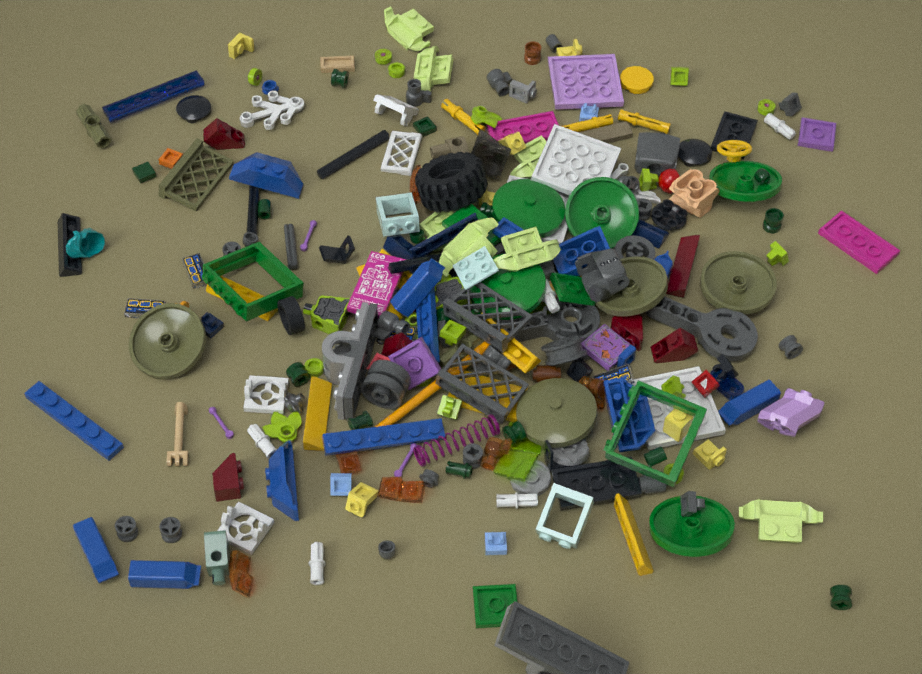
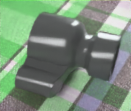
(499, 81)
(415, 95)
(389, 323)
(495, 356)

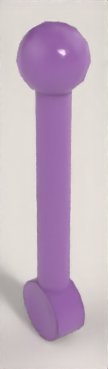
(304, 247)
(229, 434)
(398, 473)

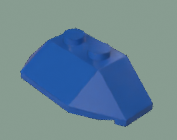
(268, 173)
(640, 425)
(283, 481)

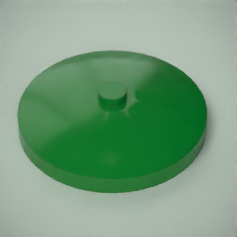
(738, 183)
(603, 204)
(529, 206)
(523, 288)
(691, 536)

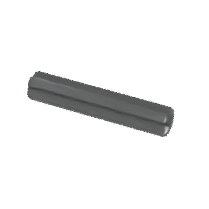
(290, 246)

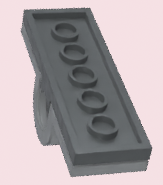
(349, 359)
(551, 647)

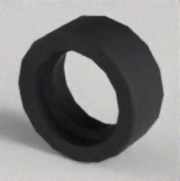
(291, 315)

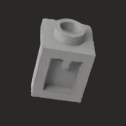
(521, 91)

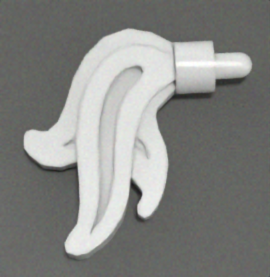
(651, 196)

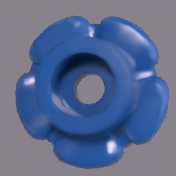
(268, 86)

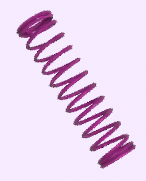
(417, 449)

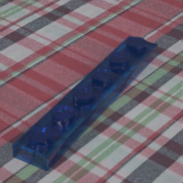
(153, 96)

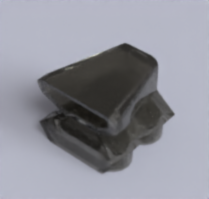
(491, 153)

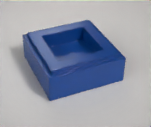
(627, 356)

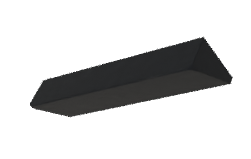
(67, 265)

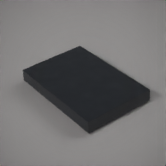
(734, 128)

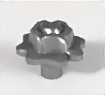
(294, 402)

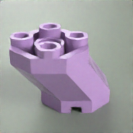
(791, 412)

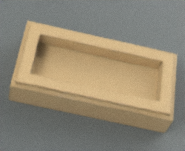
(343, 63)

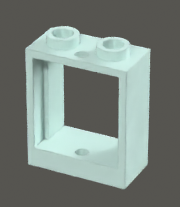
(395, 205)
(570, 496)

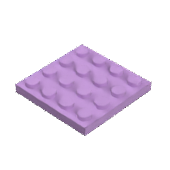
(585, 80)

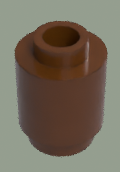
(545, 372)

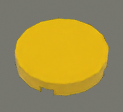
(636, 79)

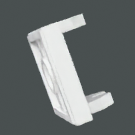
(395, 104)
(253, 382)
(264, 526)

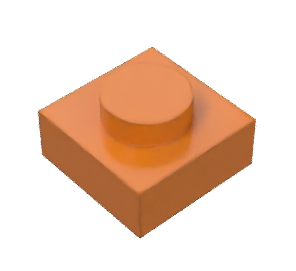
(170, 158)

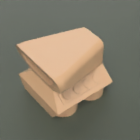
(694, 192)

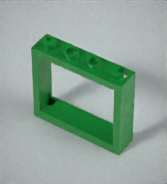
(256, 252)
(669, 400)

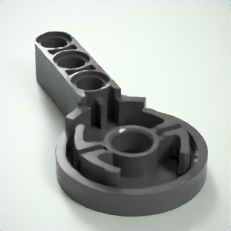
(710, 324)
(557, 326)

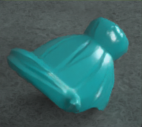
(85, 243)

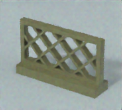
(185, 164)

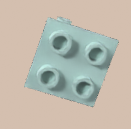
(475, 268)

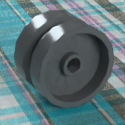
(386, 384)

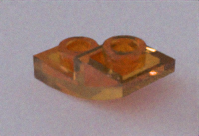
(413, 189)
(348, 462)
(398, 490)
(238, 573)

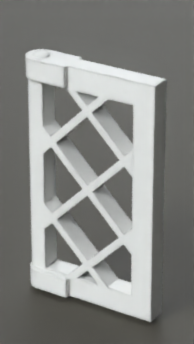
(406, 137)

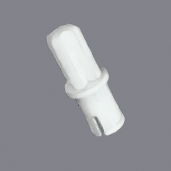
(779, 126)
(550, 299)
(261, 440)
(516, 500)
(317, 563)

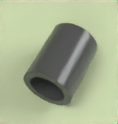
(553, 42)

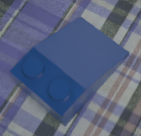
(578, 246)

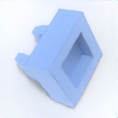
(588, 112)
(340, 484)
(495, 543)

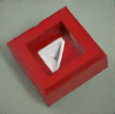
(705, 383)

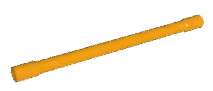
(426, 392)

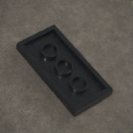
(599, 480)

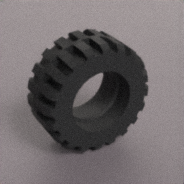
(451, 182)

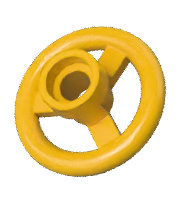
(733, 151)

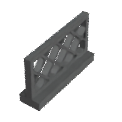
(479, 327)
(475, 397)

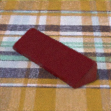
(683, 265)

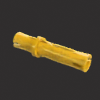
(458, 113)
(637, 119)
(595, 122)

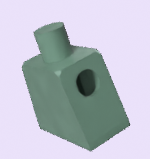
(217, 555)

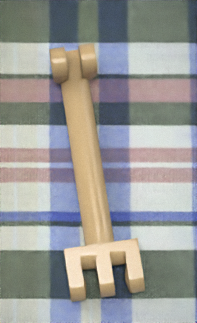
(180, 410)

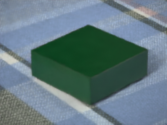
(425, 126)
(144, 172)

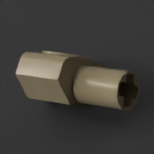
(451, 145)

